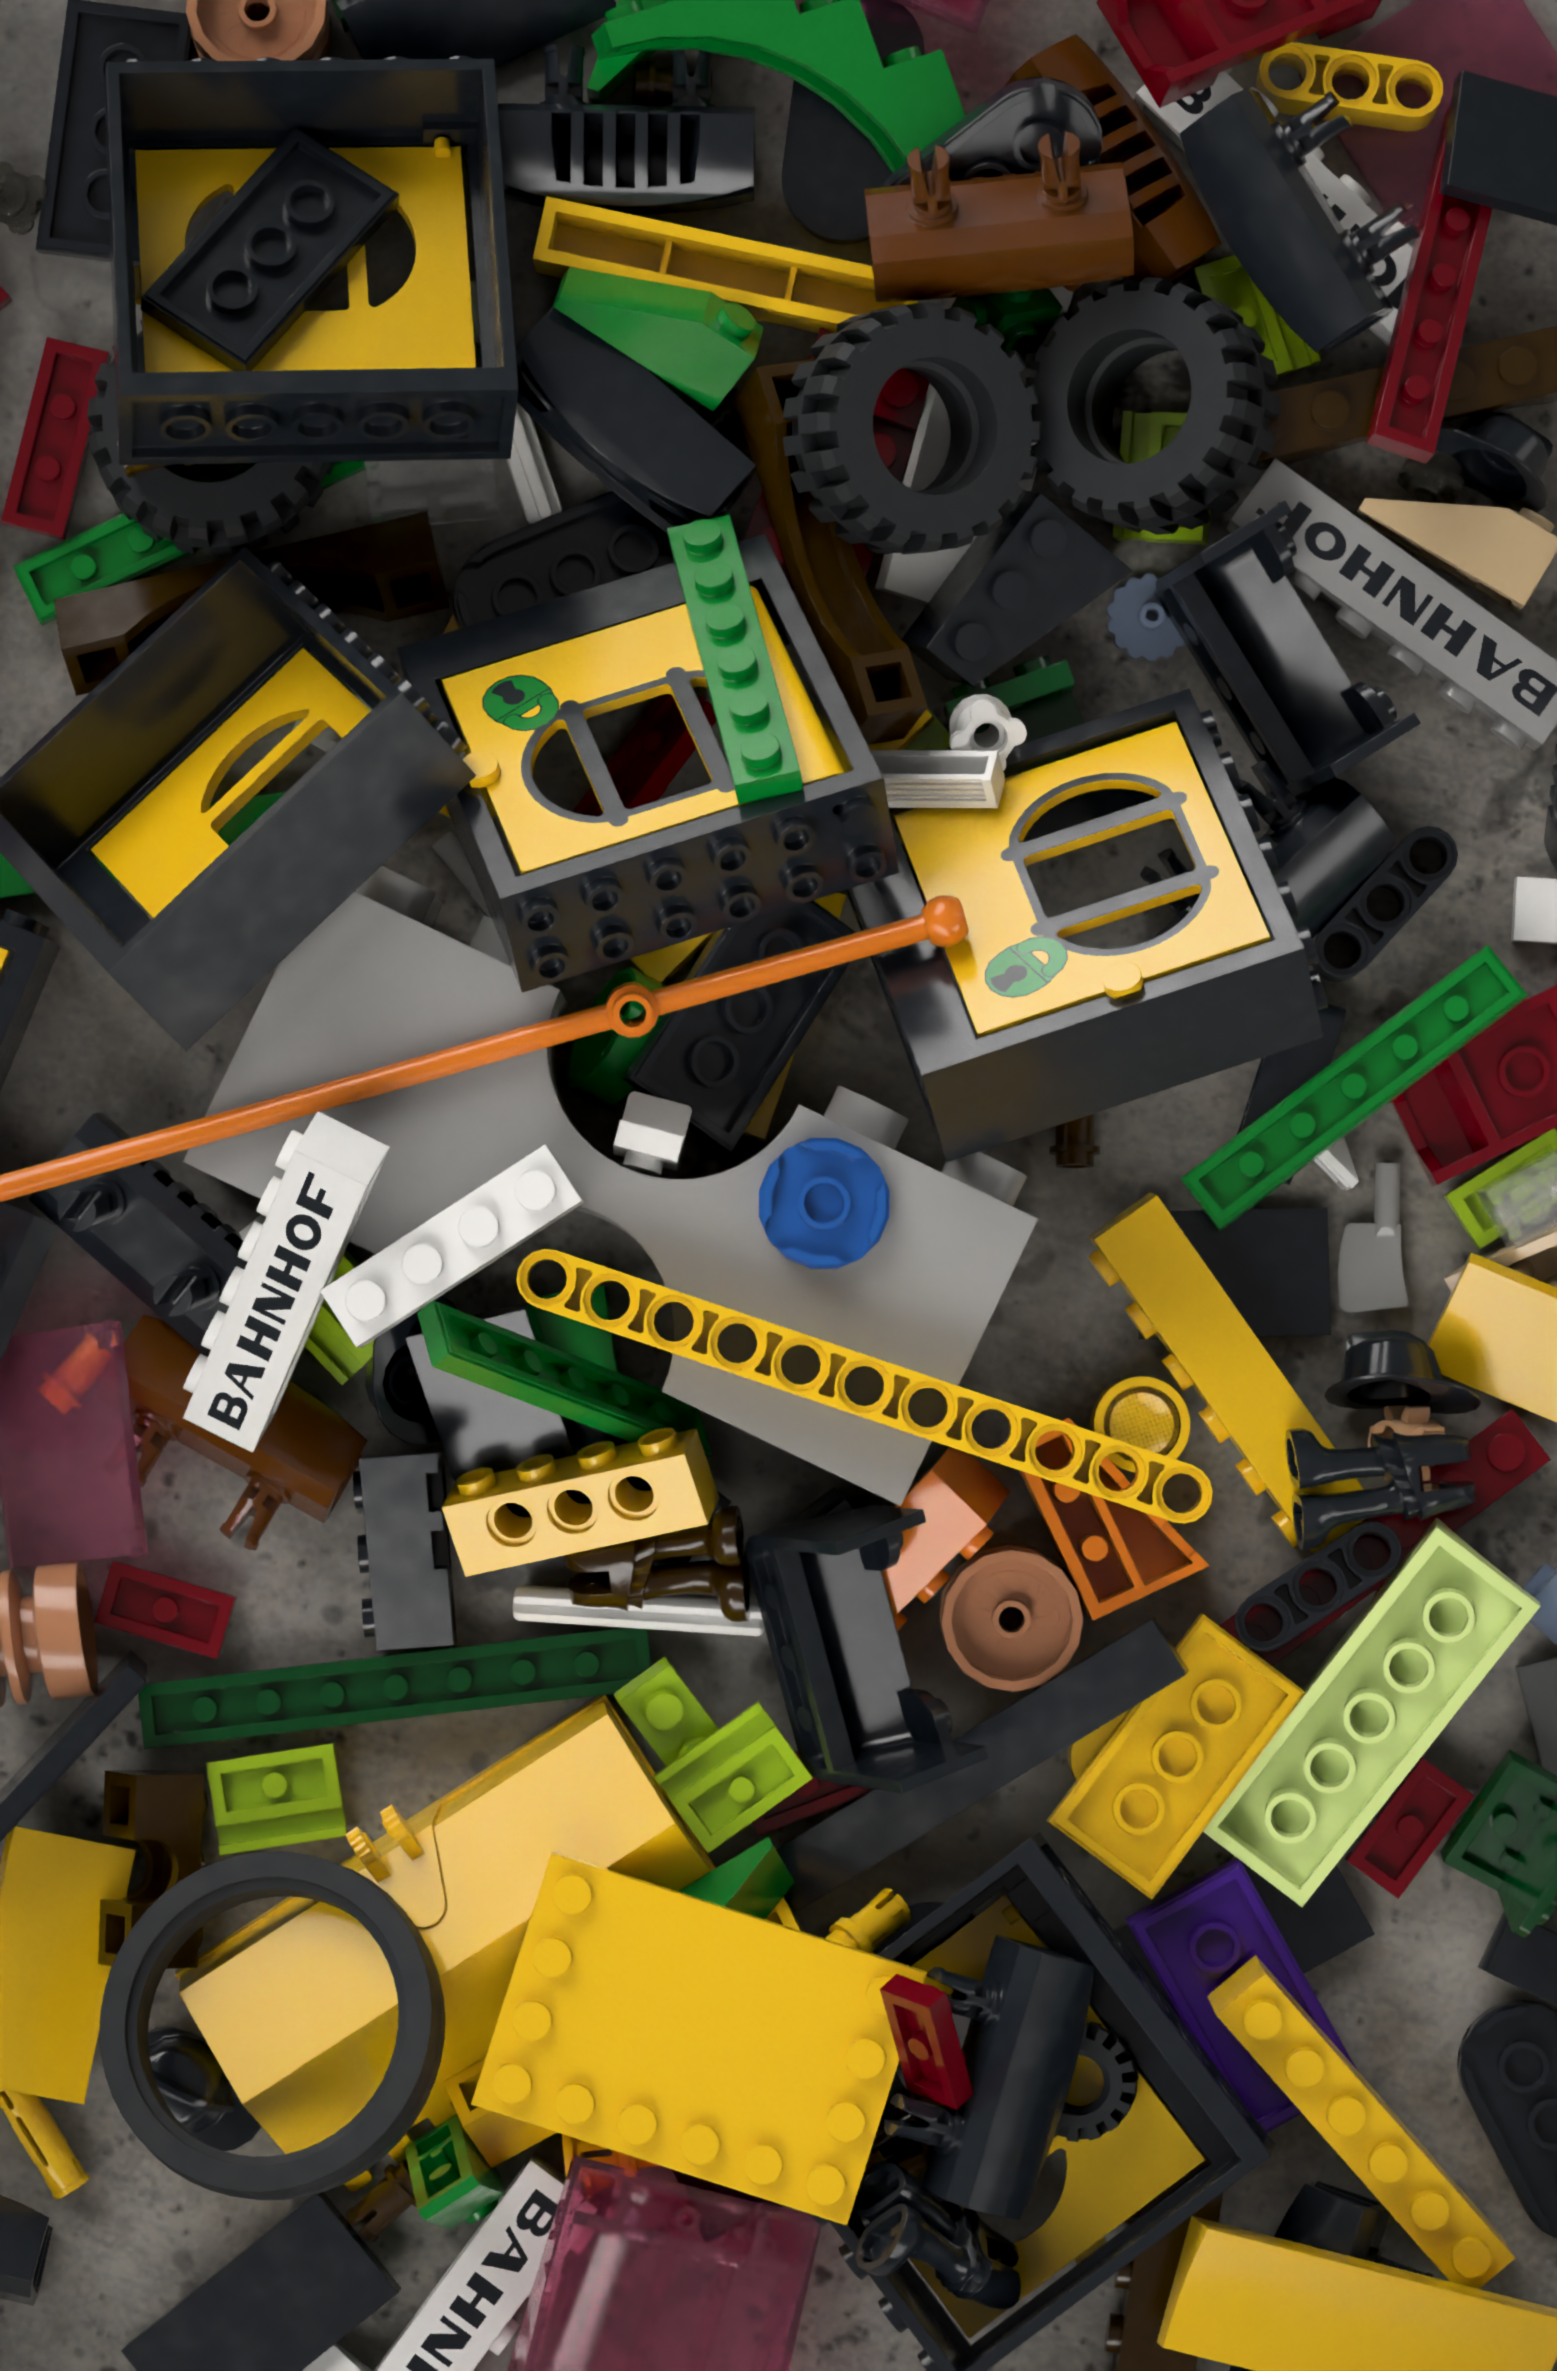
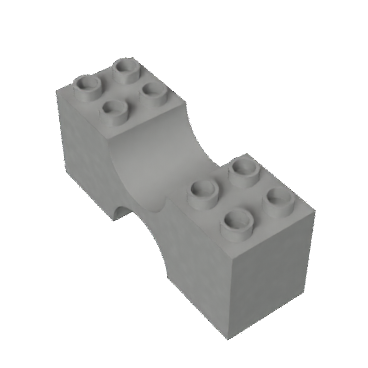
(391, 988)

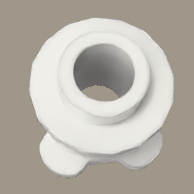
(1000, 736)

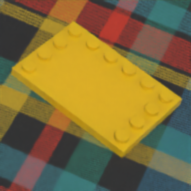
(695, 2038)

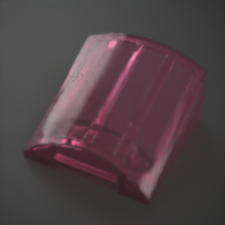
(664, 2278)

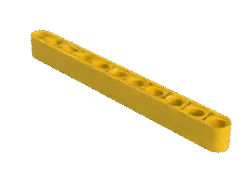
(898, 1386)

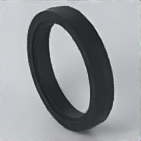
(160, 1936)

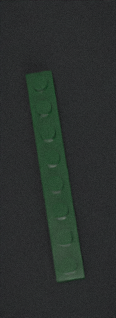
(391, 1686)

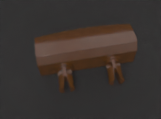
(1166, 214)
(999, 231)
(298, 1461)

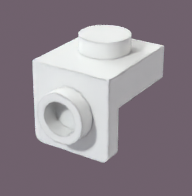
(651, 1133)

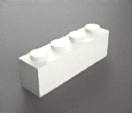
(452, 1246)

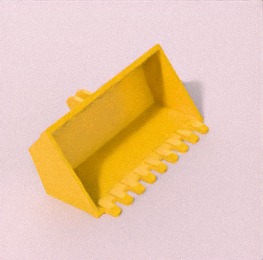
(307, 1999)

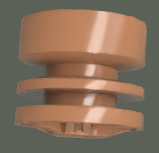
(48, 1634)

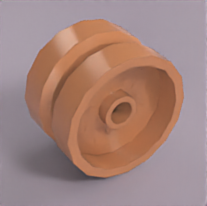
(282, 30)
(1001, 1579)

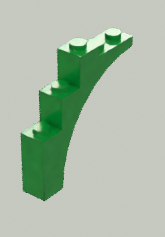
(820, 48)

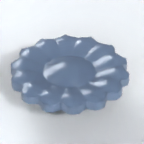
(1141, 621)

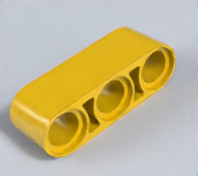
(1379, 74)

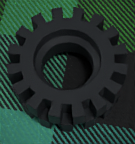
(1118, 2091)

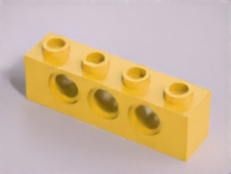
(495, 1538)

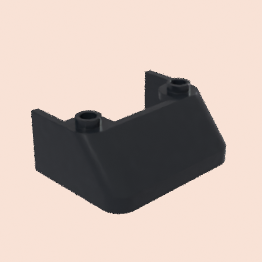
(1272, 658)
(843, 1653)

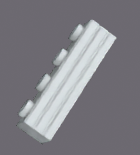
(941, 778)

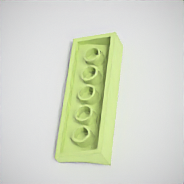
(1372, 1711)

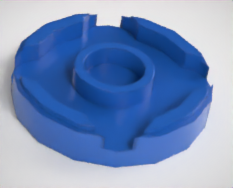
(824, 1203)

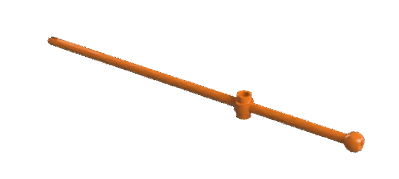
(940, 923)

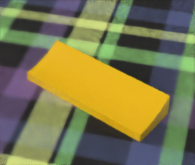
(1314, 2309)

